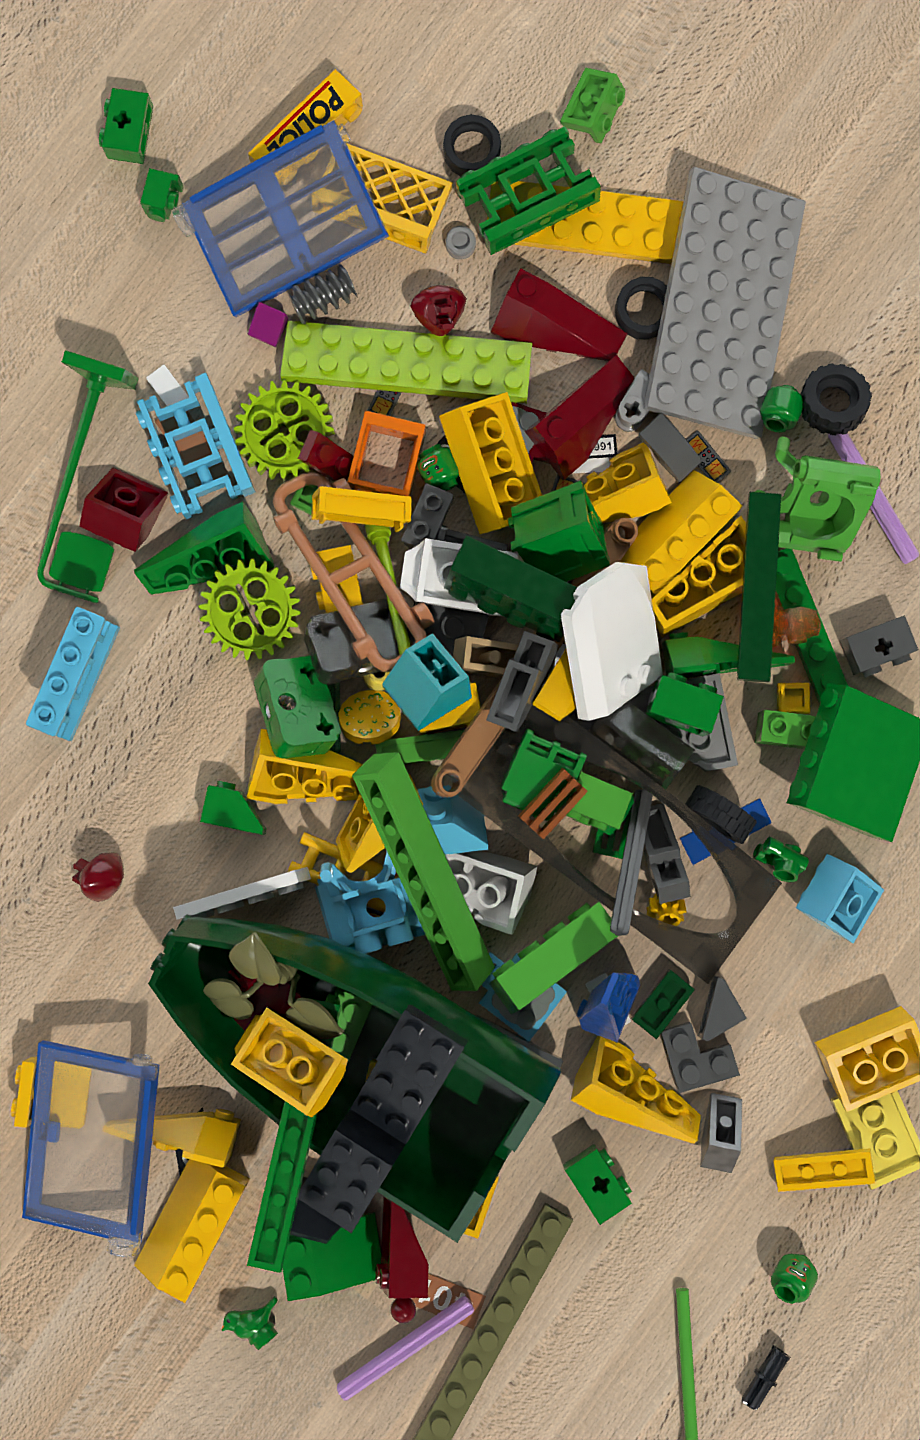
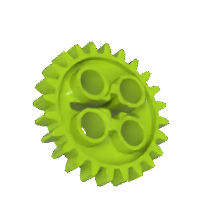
(270, 406)
(223, 621)

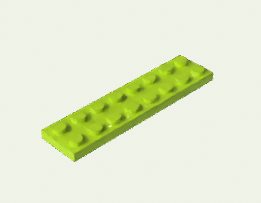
(405, 361)

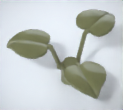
(254, 962)

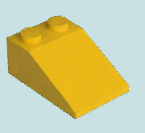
(358, 837)

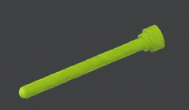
(379, 537)

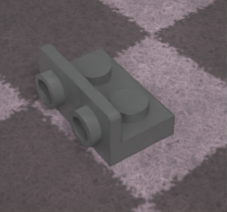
(427, 516)

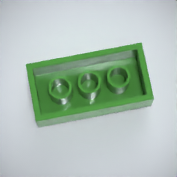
(555, 958)

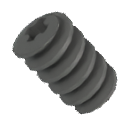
(322, 293)

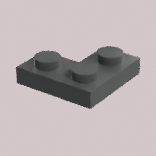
(696, 1068)

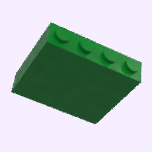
(858, 762)

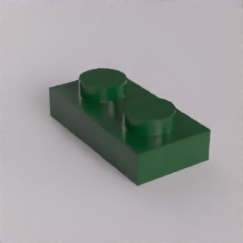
(662, 1004)

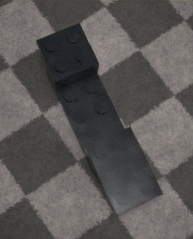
(382, 1117)

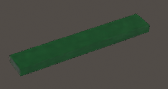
(759, 587)

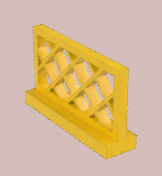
(400, 229)

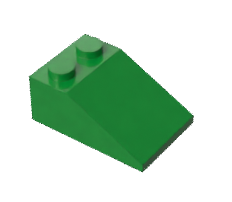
(343, 1262)

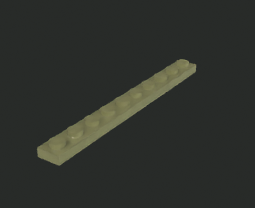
(495, 1325)

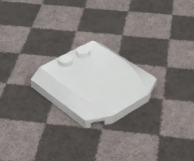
(611, 639)

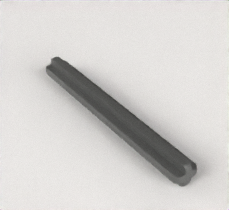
(631, 863)

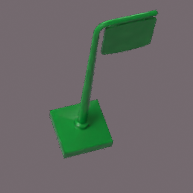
(80, 558)

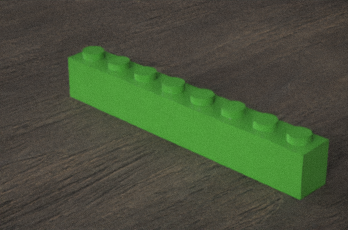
(424, 871)

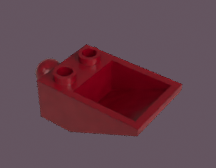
(403, 1263)

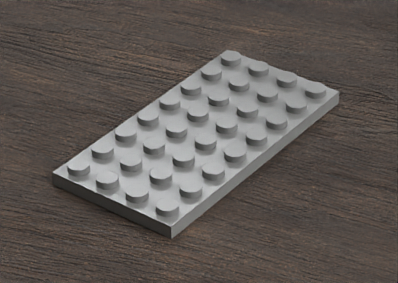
(724, 303)

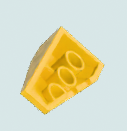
(622, 1090)

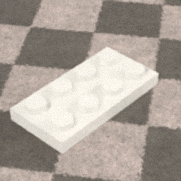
(252, 892)

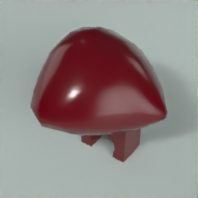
(439, 308)
(100, 876)

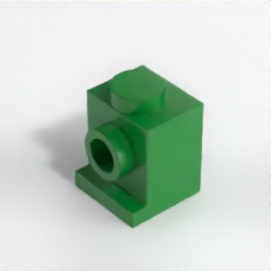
(160, 194)

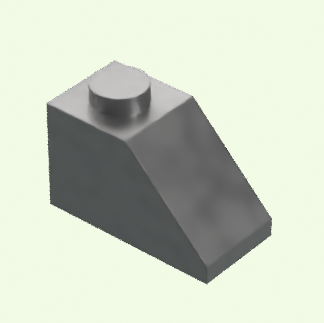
(722, 1133)

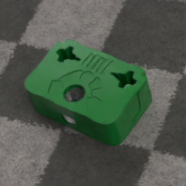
(296, 708)

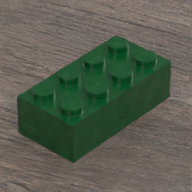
(510, 588)

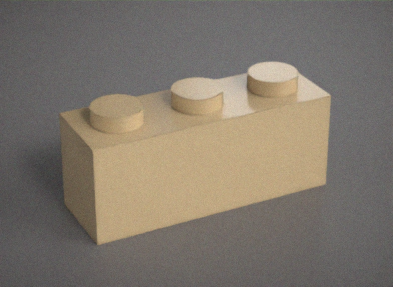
(485, 656)

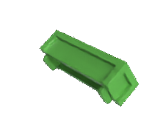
(421, 747)

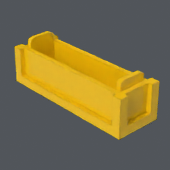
(360, 507)

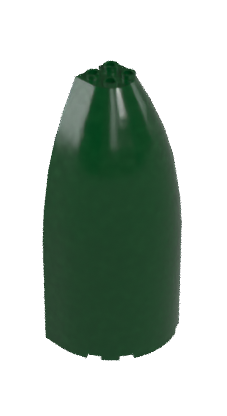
(470, 1122)

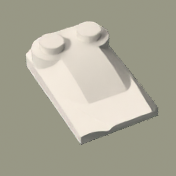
(426, 572)

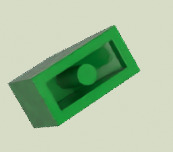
(230, 809)

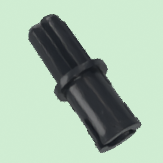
(765, 1378)

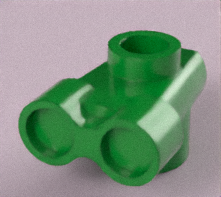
(786, 859)

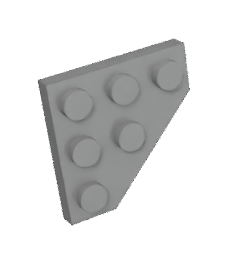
(713, 750)

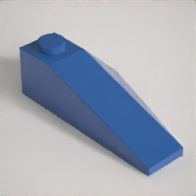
(609, 1005)

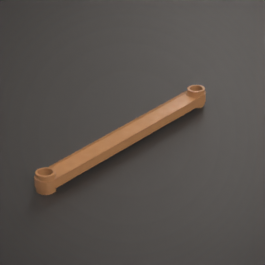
(480, 733)

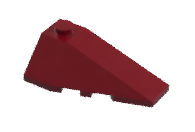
(554, 321)
(577, 422)

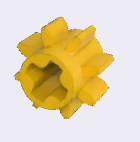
(667, 912)

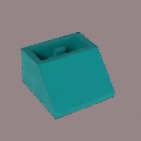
(427, 682)

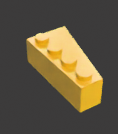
(705, 583)

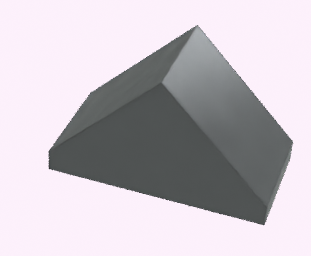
(720, 1010)

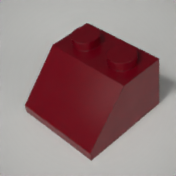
(122, 509)

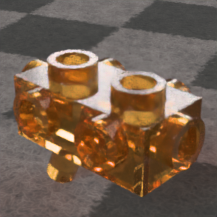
(795, 625)

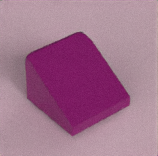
(268, 324)

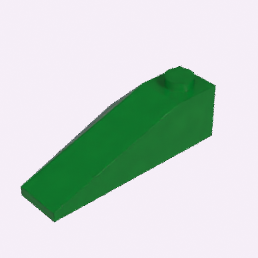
(204, 550)
(706, 656)

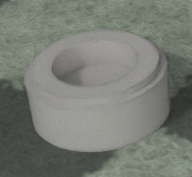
(460, 242)

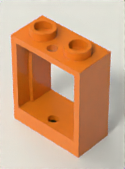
(392, 427)

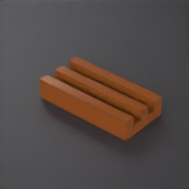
(562, 812)

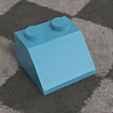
(454, 822)
(840, 898)

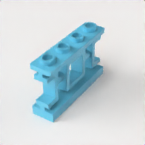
(216, 437)
(73, 674)

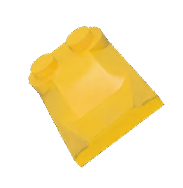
(289, 1062)

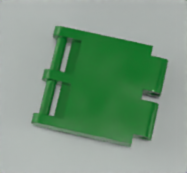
(533, 770)

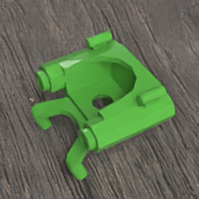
(842, 506)

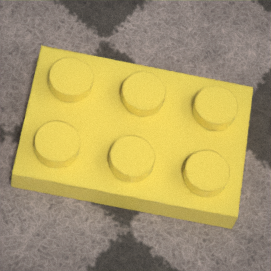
(887, 1131)

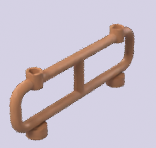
(416, 618)

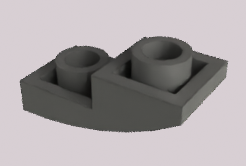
(670, 447)

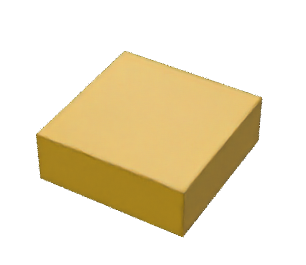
(793, 698)

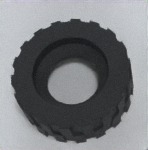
(845, 379)
(721, 814)

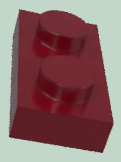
(326, 457)

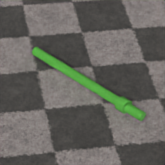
(686, 1361)

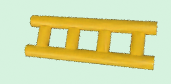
(317, 845)

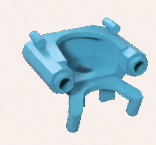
(347, 913)

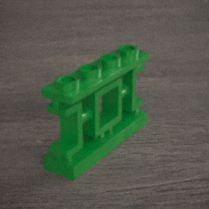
(539, 210)

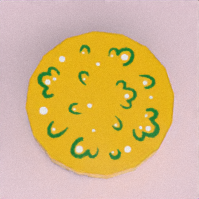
(369, 717)

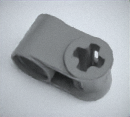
(634, 401)

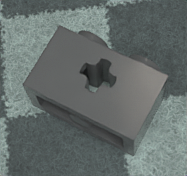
(895, 637)

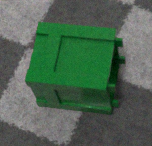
(560, 533)

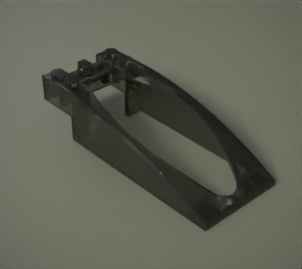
(747, 879)

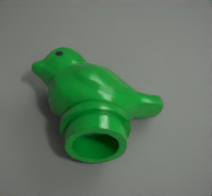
(252, 1324)

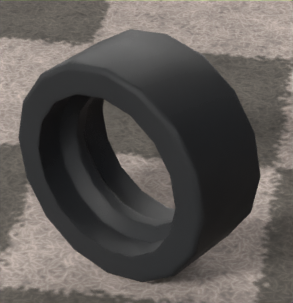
(466, 124)
(633, 329)

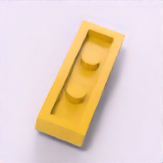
(824, 1170)

